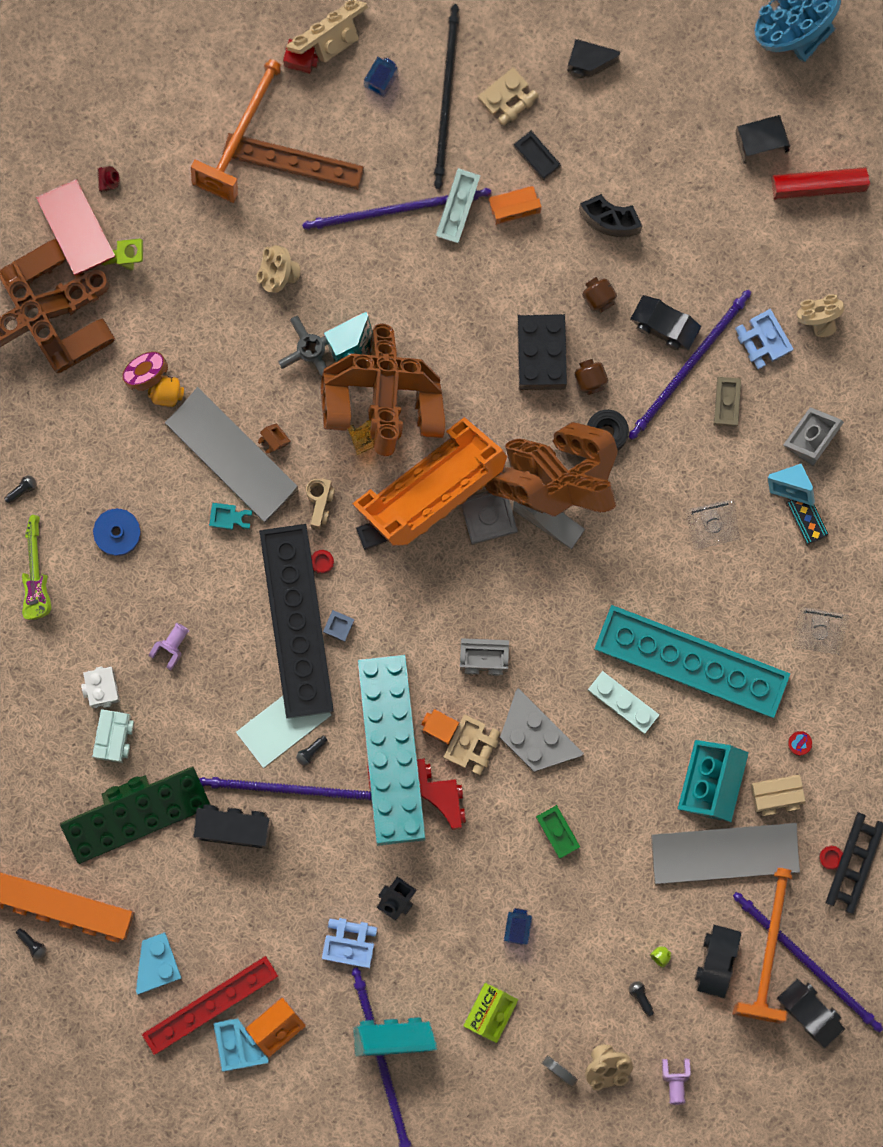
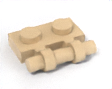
(503, 91)
(465, 741)

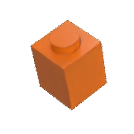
(439, 726)

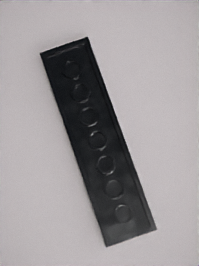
(296, 621)

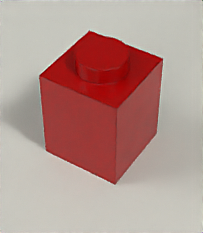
(301, 62)

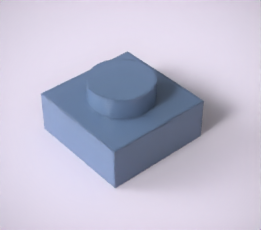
(338, 626)

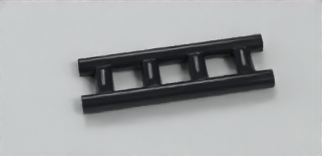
(843, 870)

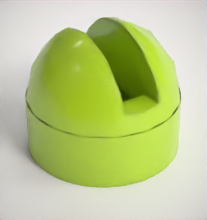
(661, 956)

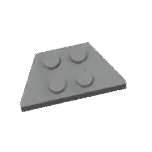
(535, 736)

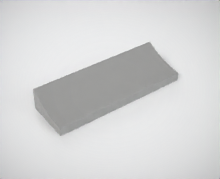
(232, 455)
(724, 853)

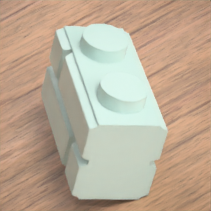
(112, 736)

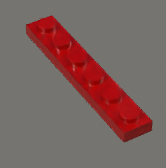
(210, 1005)

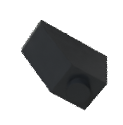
(590, 59)

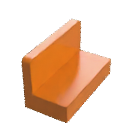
(515, 205)
(275, 1027)

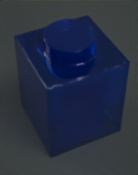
(381, 76)
(518, 927)

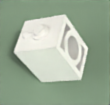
(100, 687)

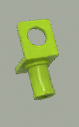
(125, 253)

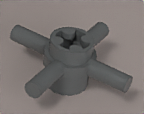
(305, 340)

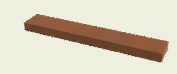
(297, 162)

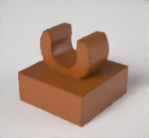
(275, 437)

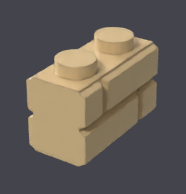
(778, 794)

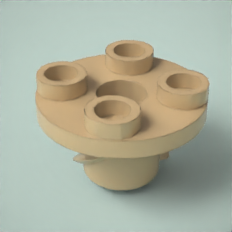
(277, 269)
(821, 314)
(608, 1068)

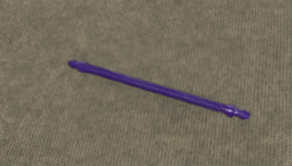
(320, 223)
(738, 304)
(216, 783)
(360, 986)
(868, 1018)

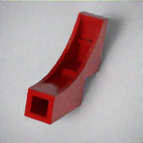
(441, 794)

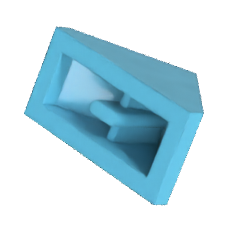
(792, 484)

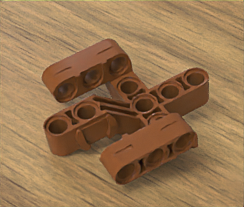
(74, 348)
(386, 376)
(545, 484)

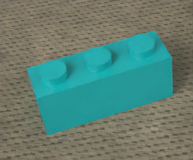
(713, 780)
(393, 1037)

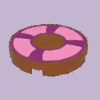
(145, 371)

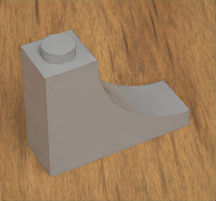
(559, 527)

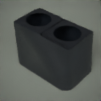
(762, 136)

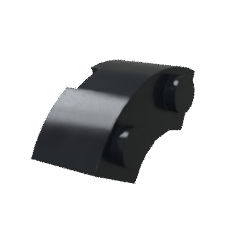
(610, 219)
(665, 323)
(718, 962)
(811, 1013)

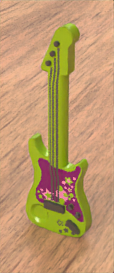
(36, 600)

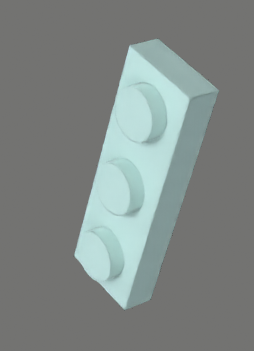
(457, 205)
(623, 702)

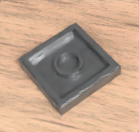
(488, 517)

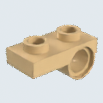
(320, 514)

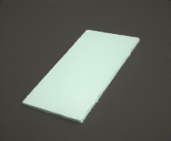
(273, 734)

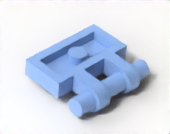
(770, 335)
(347, 950)

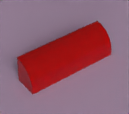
(820, 183)

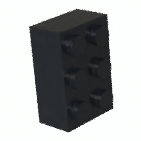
(541, 352)
(232, 827)

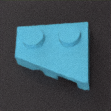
(156, 964)
(236, 1046)

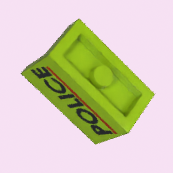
(490, 1012)

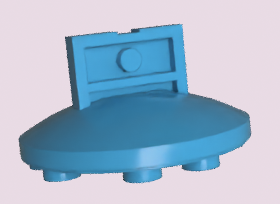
(796, 25)

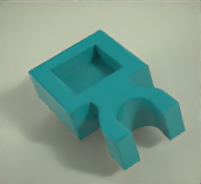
(225, 516)

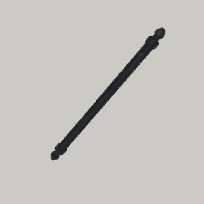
(453, 22)

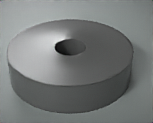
(560, 1071)

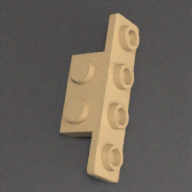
(330, 34)

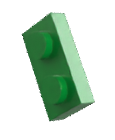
(557, 831)

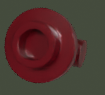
(108, 178)

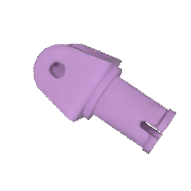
(171, 644)
(676, 1082)

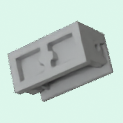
(484, 656)

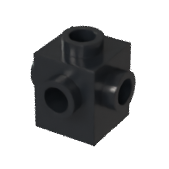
(394, 903)

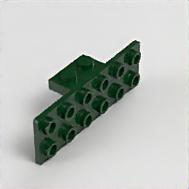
(134, 812)

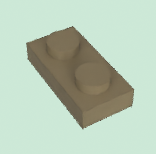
(727, 401)

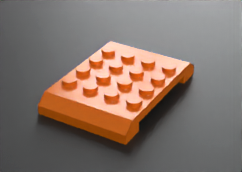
(433, 485)

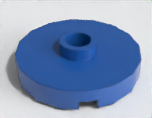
(119, 544)

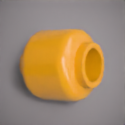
(166, 392)

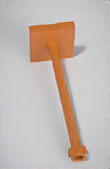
(216, 180)
(760, 1009)

